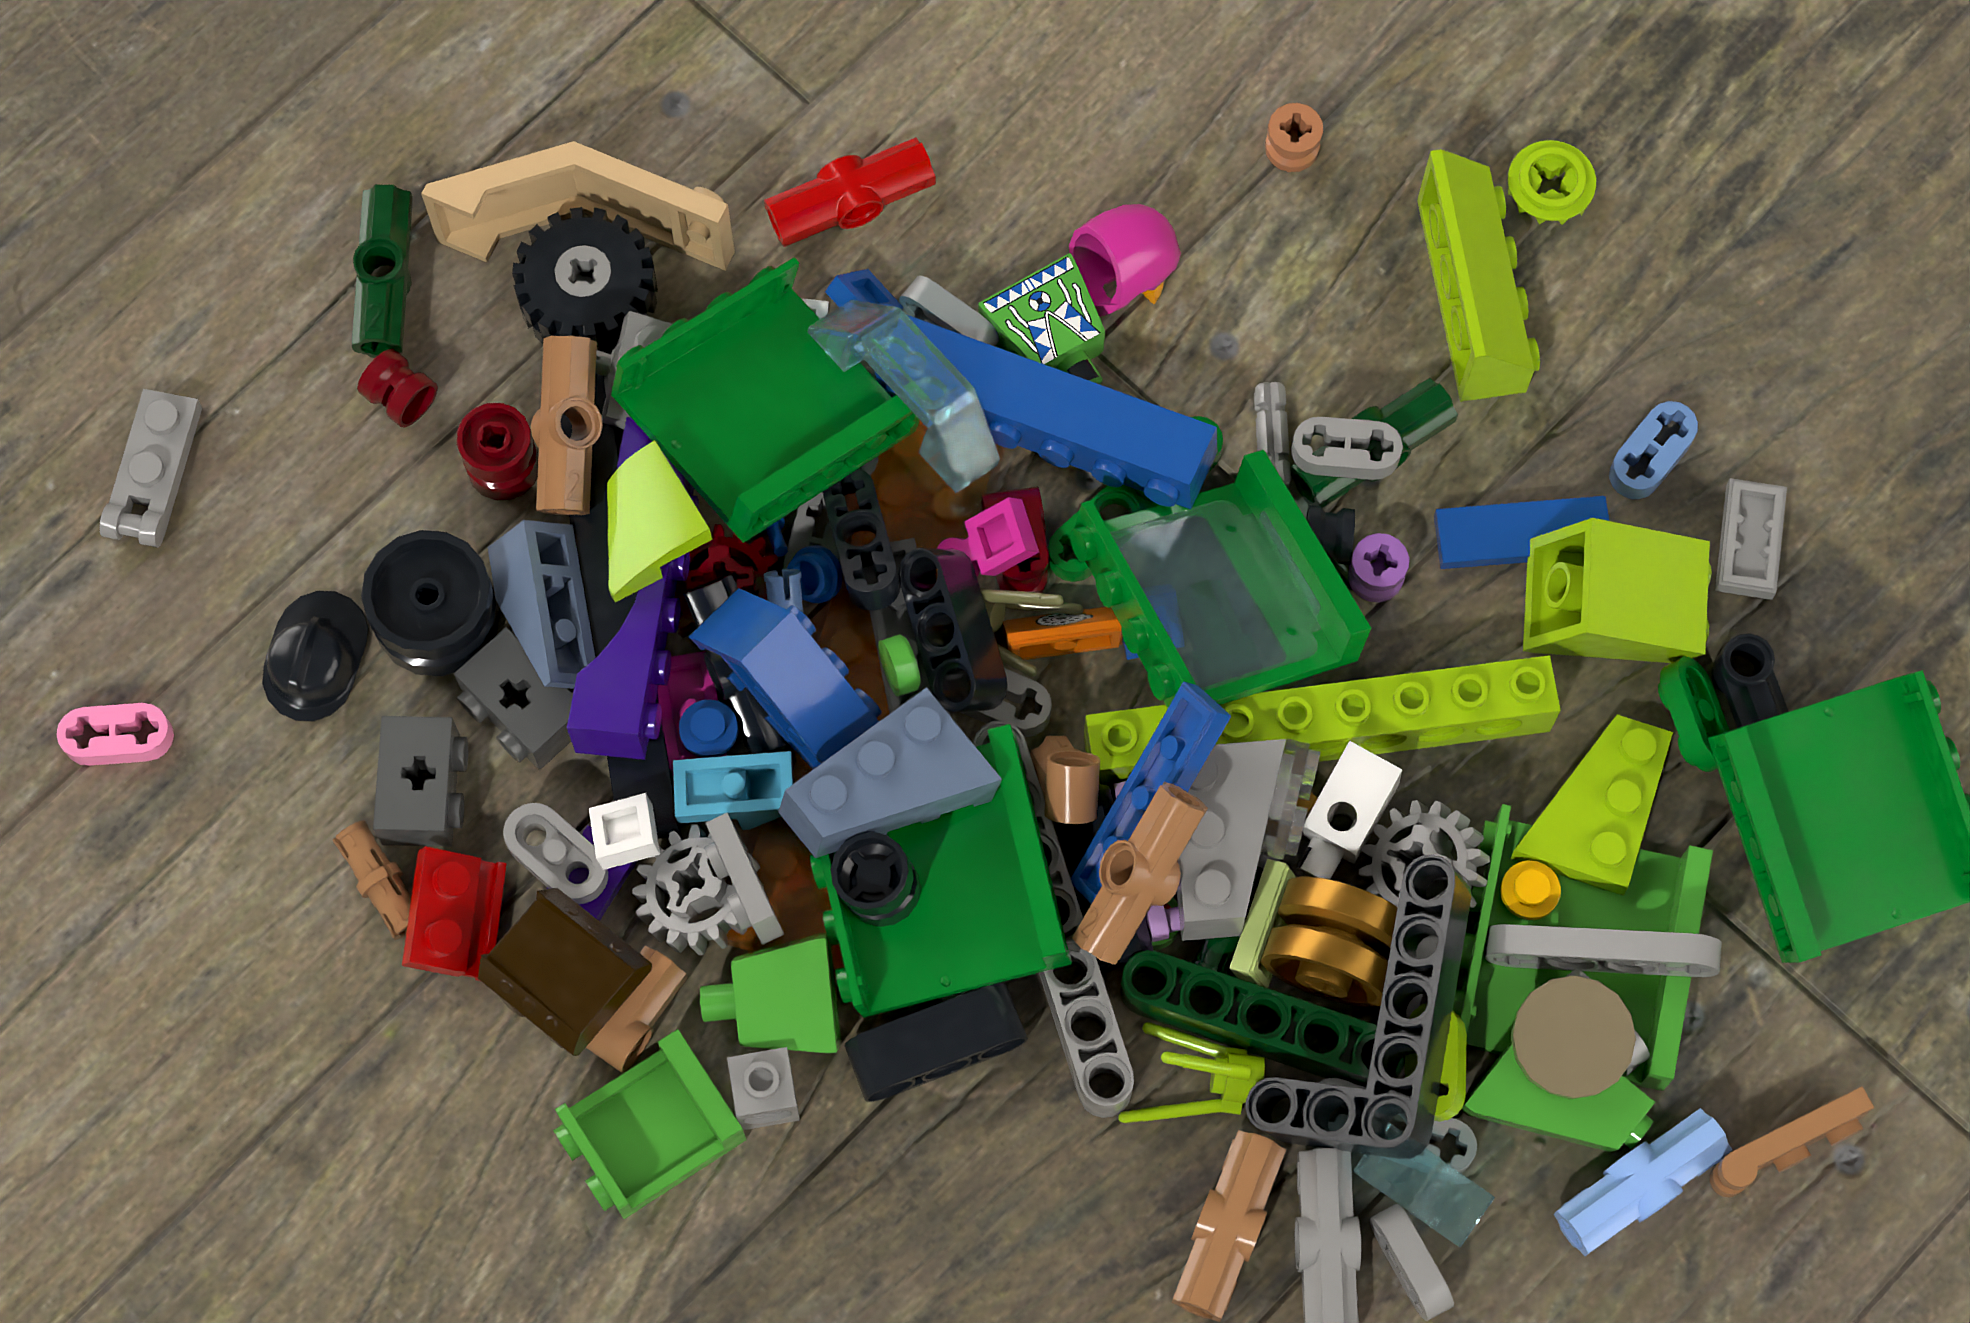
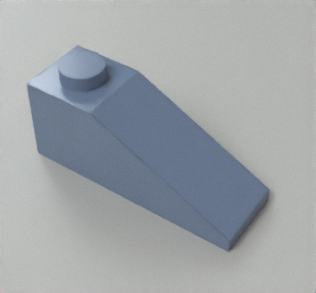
(544, 598)

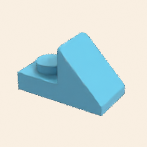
(740, 785)

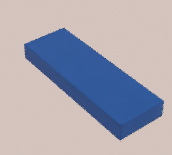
(1503, 531)

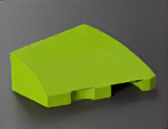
(648, 521)

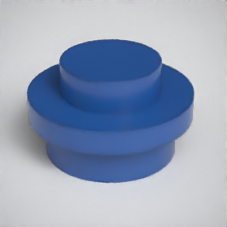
(819, 573)
(708, 728)

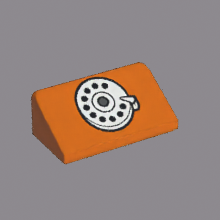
(1062, 633)

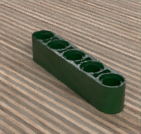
(1237, 1001)

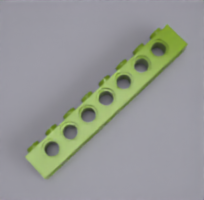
(1372, 712)

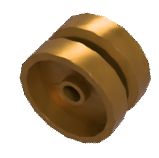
(1332, 941)

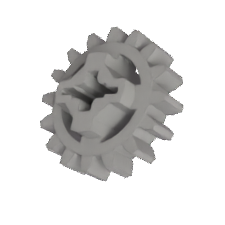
(1419, 835)
(696, 895)

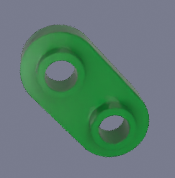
(1694, 709)

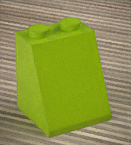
(1617, 593)

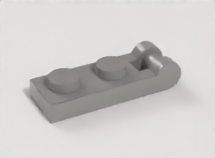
(151, 467)

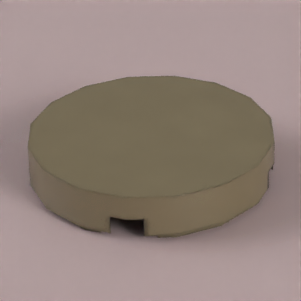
(1573, 1037)

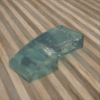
(1428, 1190)

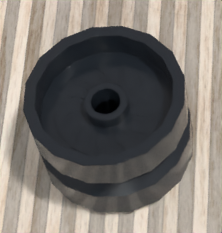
(430, 602)

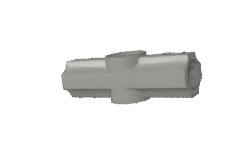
(1327, 1236)

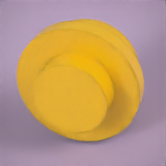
(1530, 890)

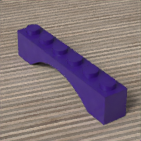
(617, 691)

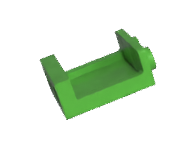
(649, 1128)

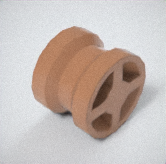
(1292, 151)

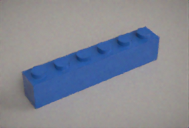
(1081, 421)

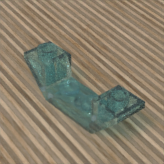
(957, 432)

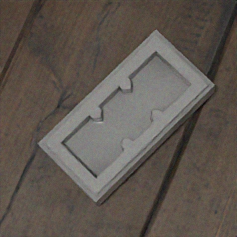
(1751, 539)

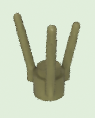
(997, 602)

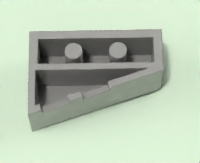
(1227, 843)

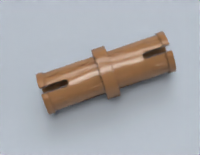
(376, 876)

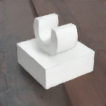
(624, 831)

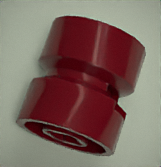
(498, 451)

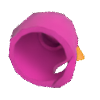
(1129, 247)

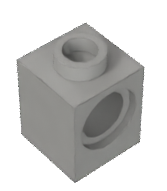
(763, 1088)

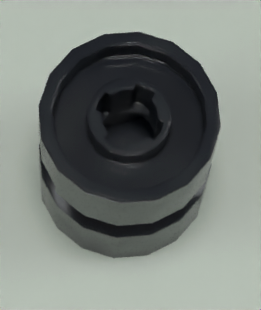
(875, 879)

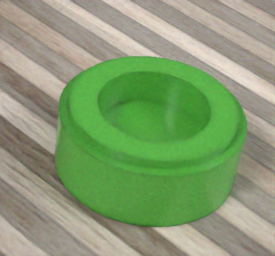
(899, 665)

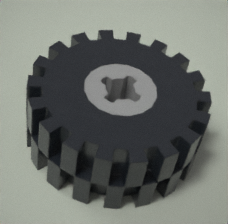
(565, 303)

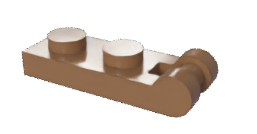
(1789, 1143)

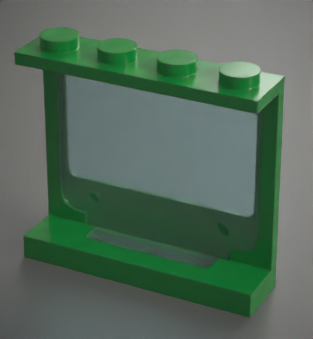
(1223, 589)

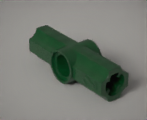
(382, 242)
(1416, 418)

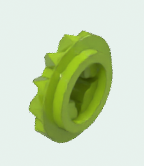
(1550, 160)

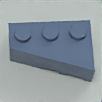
(890, 777)

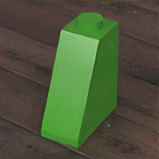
(1592, 1121)

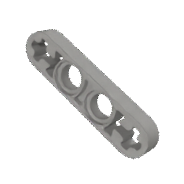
(1603, 950)

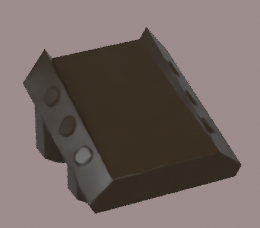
(563, 970)

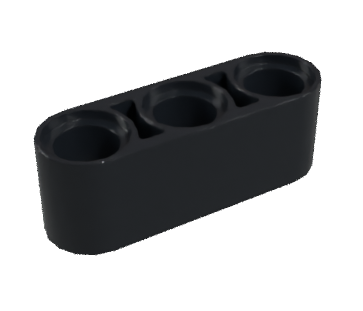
(972, 648)
(935, 1042)

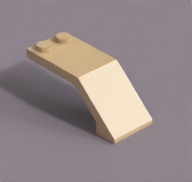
(516, 194)

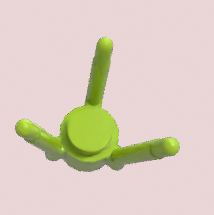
(1231, 1076)

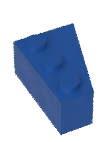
(788, 674)

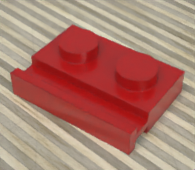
(453, 912)

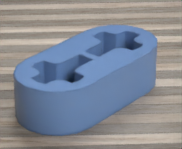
(1662, 457)

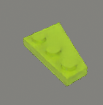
(1602, 808)

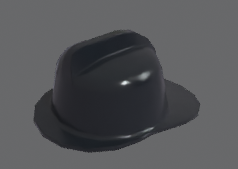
(315, 655)

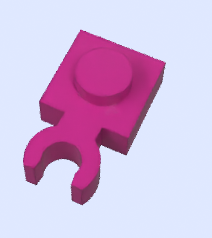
(997, 538)

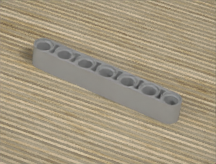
(1088, 996)

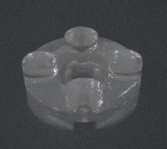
(1293, 782)

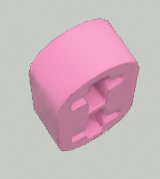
(115, 721)

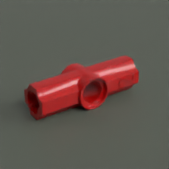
(850, 192)

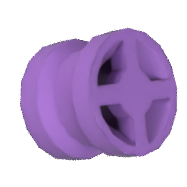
(1374, 581)

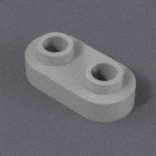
(557, 855)

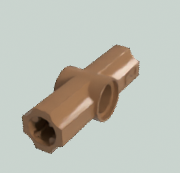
(570, 390)
(1139, 873)
(1229, 1226)

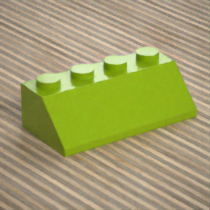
(1476, 278)

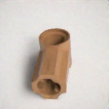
(1067, 780)
(631, 1028)

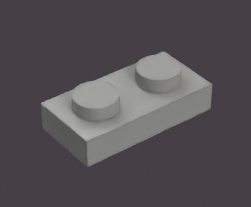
(731, 859)

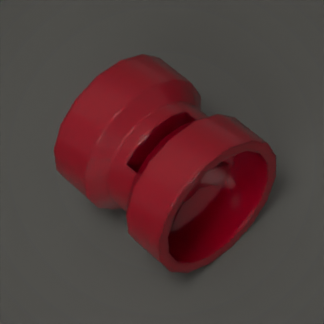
(397, 388)

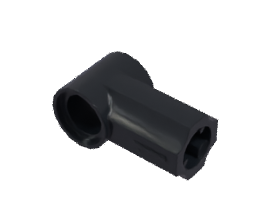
(1749, 697)

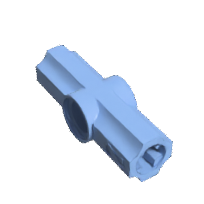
(1642, 1182)

